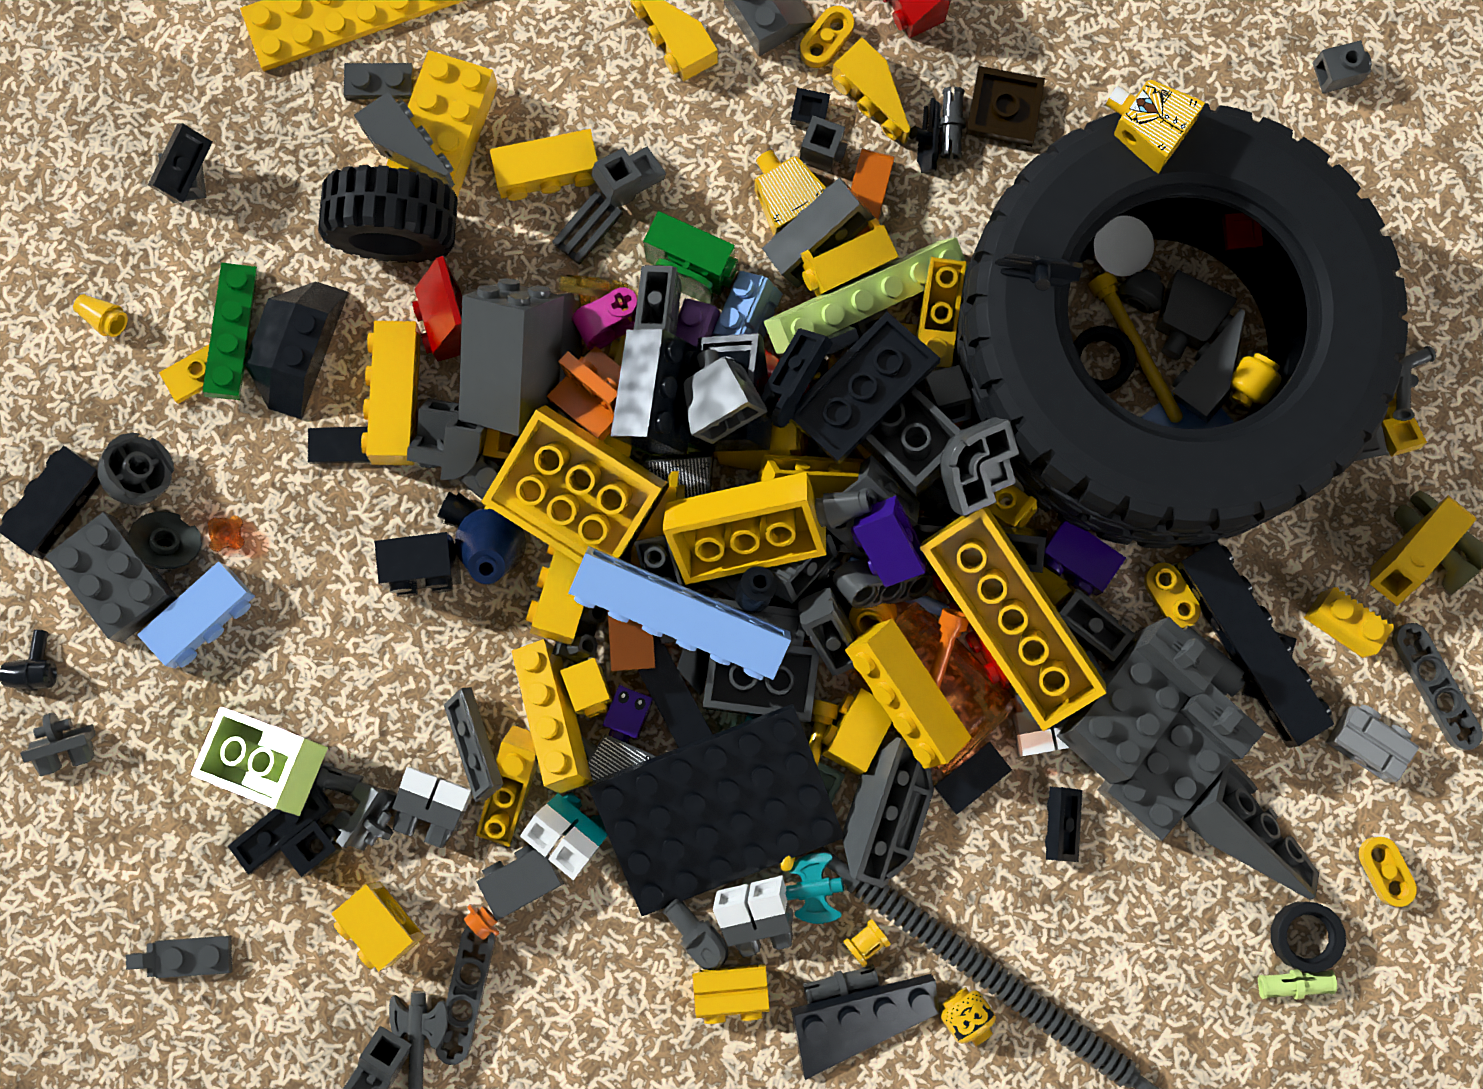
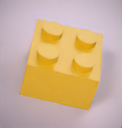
(377, 926)

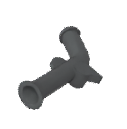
(1407, 381)

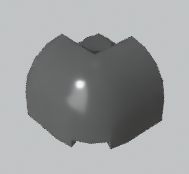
(446, 440)
(978, 464)

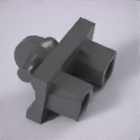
(584, 642)
(44, 751)
(369, 818)

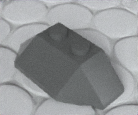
(887, 814)

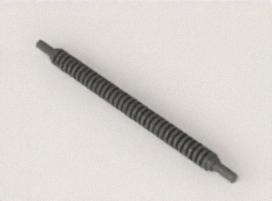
(1070, 1033)

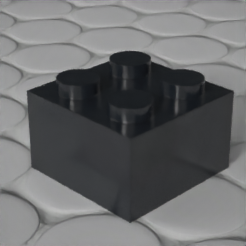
(417, 563)

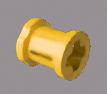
(867, 943)

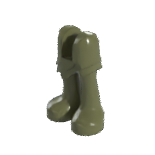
(1458, 569)

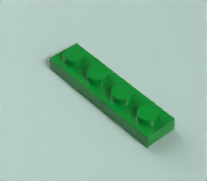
(230, 331)

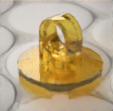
(589, 287)

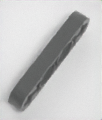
(1441, 683)
(463, 991)

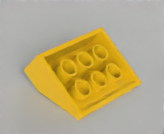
(572, 488)

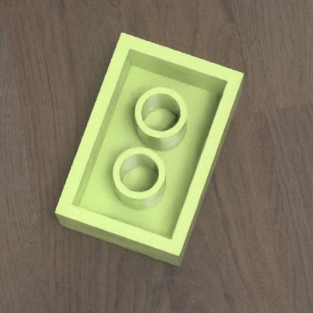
(259, 761)

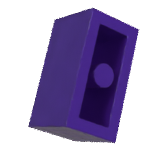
(889, 542)
(1082, 558)

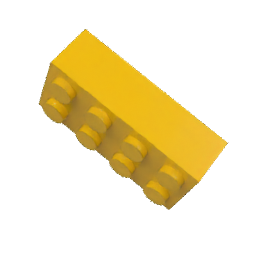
(452, 107)
(744, 528)

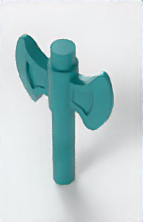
(814, 889)

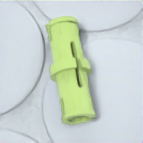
(1297, 984)

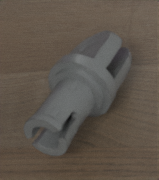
(699, 937)

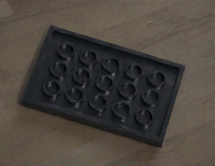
(716, 810)

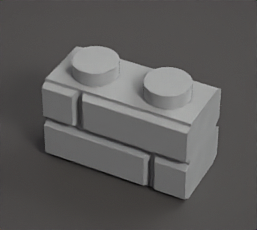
(1372, 743)

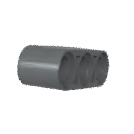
(866, 590)

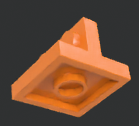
(588, 391)

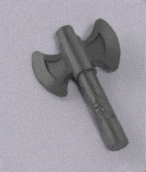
(418, 1025)

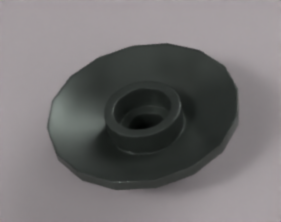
(164, 529)

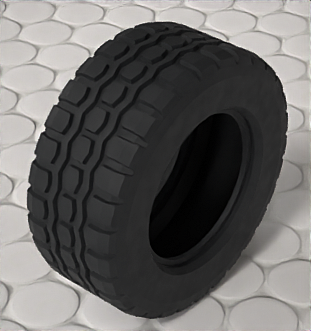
(1318, 282)

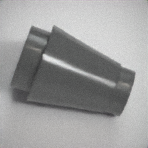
(842, 507)

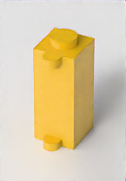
(848, 260)

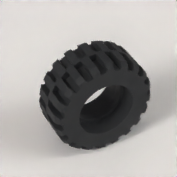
(387, 214)

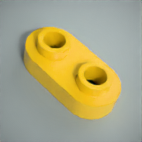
(825, 38)
(1171, 596)
(1388, 869)

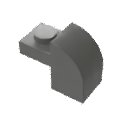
(625, 176)
(380, 1061)

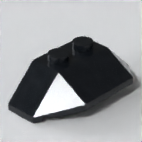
(293, 345)

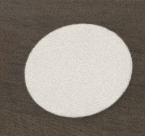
(1124, 246)

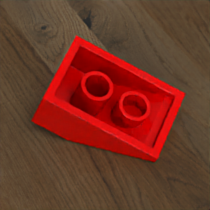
(440, 310)

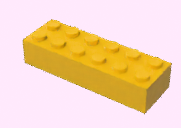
(1014, 617)

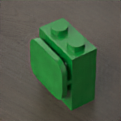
(702, 259)

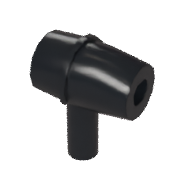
(31, 673)

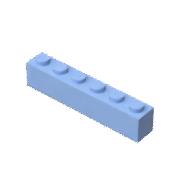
(680, 613)

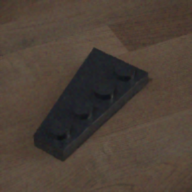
(850, 1024)

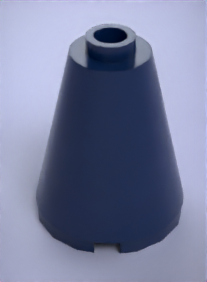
(489, 545)

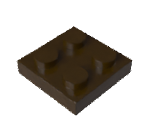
(1005, 106)

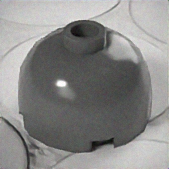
(135, 469)

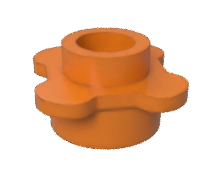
(481, 922)

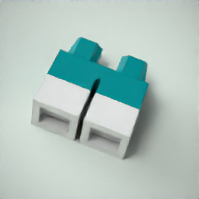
(563, 818)

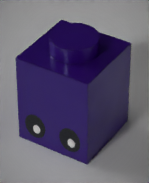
(627, 714)

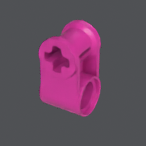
(604, 319)

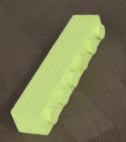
(861, 296)

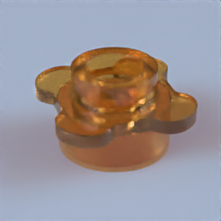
(218, 526)

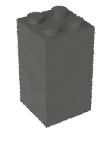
(509, 354)

